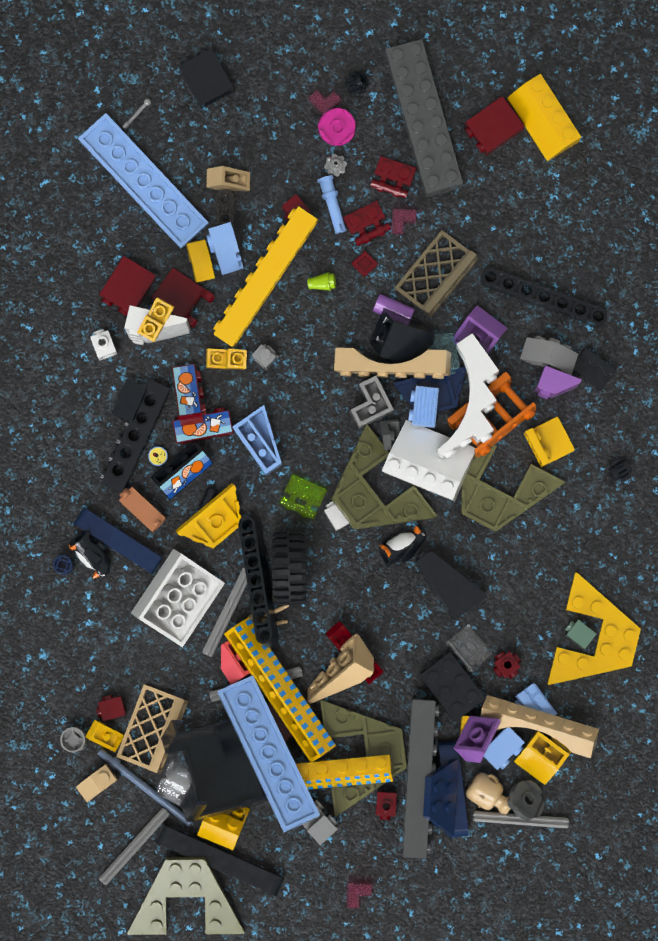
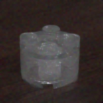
(176, 783)

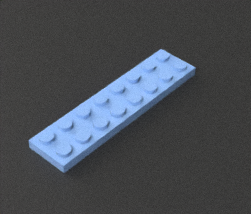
(143, 181)
(268, 754)

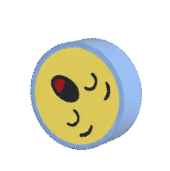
(158, 456)

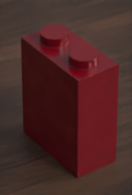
(493, 126)
(127, 286)

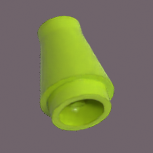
(322, 282)

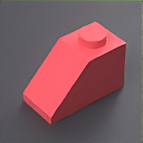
(232, 664)

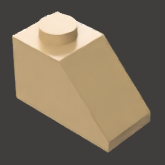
(228, 178)
(97, 783)

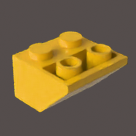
(541, 757)
(224, 828)

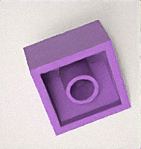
(484, 328)
(554, 383)
(476, 738)

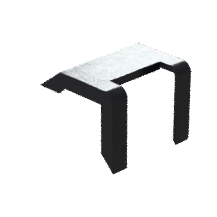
(217, 768)

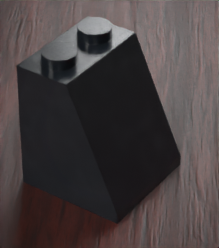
(400, 337)

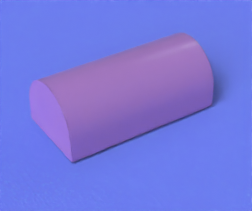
(392, 305)

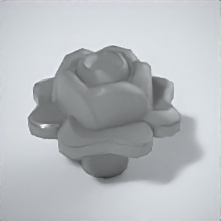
(335, 165)

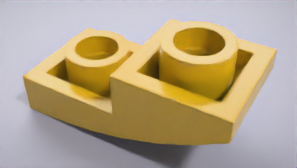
(200, 260)
(156, 319)
(226, 358)

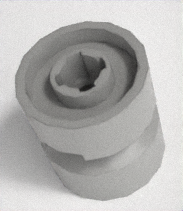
(73, 739)

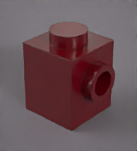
(292, 203)
(111, 708)
(386, 805)

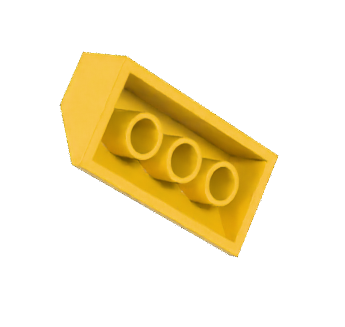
(544, 117)

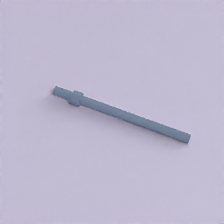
(114, 763)

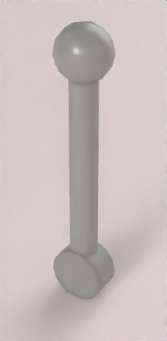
(147, 102)

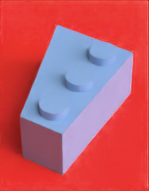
(224, 244)
(259, 440)

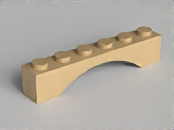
(431, 362)
(575, 736)

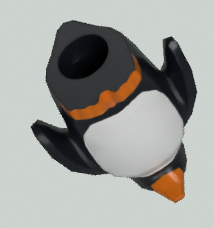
(401, 546)
(91, 553)

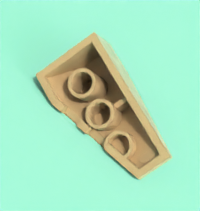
(345, 671)

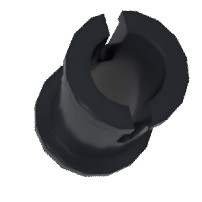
(208, 496)

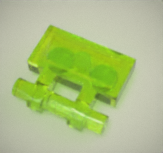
(305, 491)

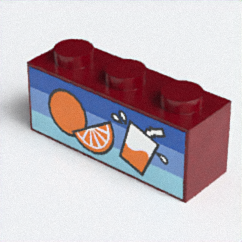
(189, 394)
(214, 426)

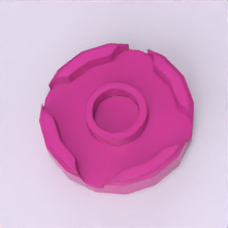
(336, 126)

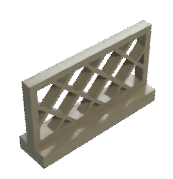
(448, 284)

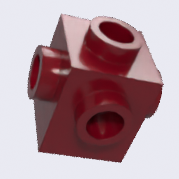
(499, 667)

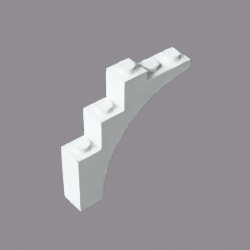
(474, 424)

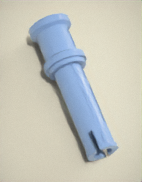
(330, 195)

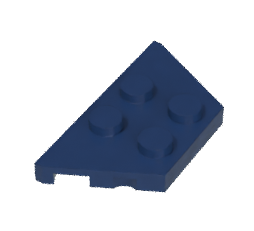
(448, 388)
(441, 797)

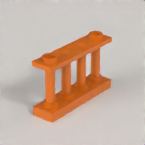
(502, 385)

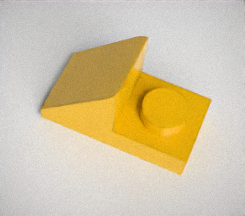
(104, 735)

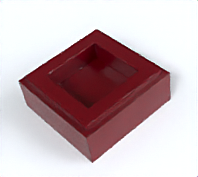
(364, 264)

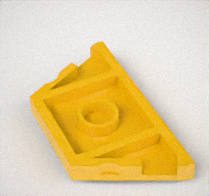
(214, 520)

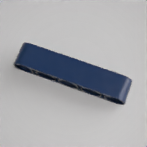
(118, 540)
(446, 753)

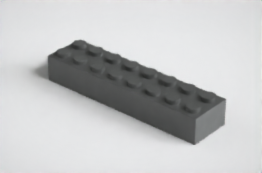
(423, 118)
(419, 765)

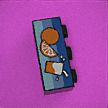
(182, 470)

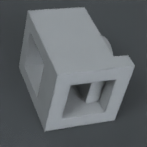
(264, 356)

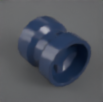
(63, 567)

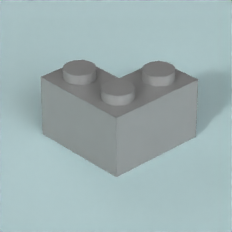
(549, 353)
(376, 404)
(322, 826)

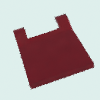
(182, 294)

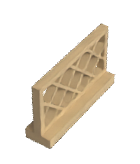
(159, 756)

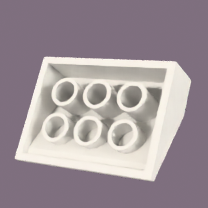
(174, 326)
(417, 462)
(177, 598)

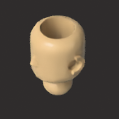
(487, 793)

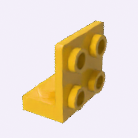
(549, 441)

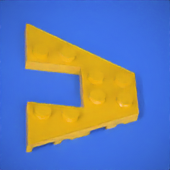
(615, 641)

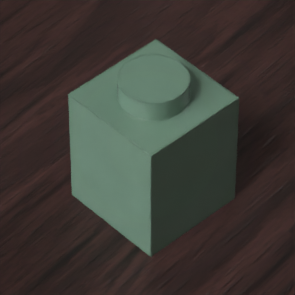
(579, 633)

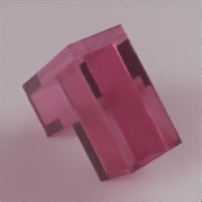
(323, 104)
(402, 216)
(355, 890)

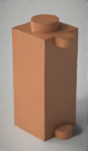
(142, 509)

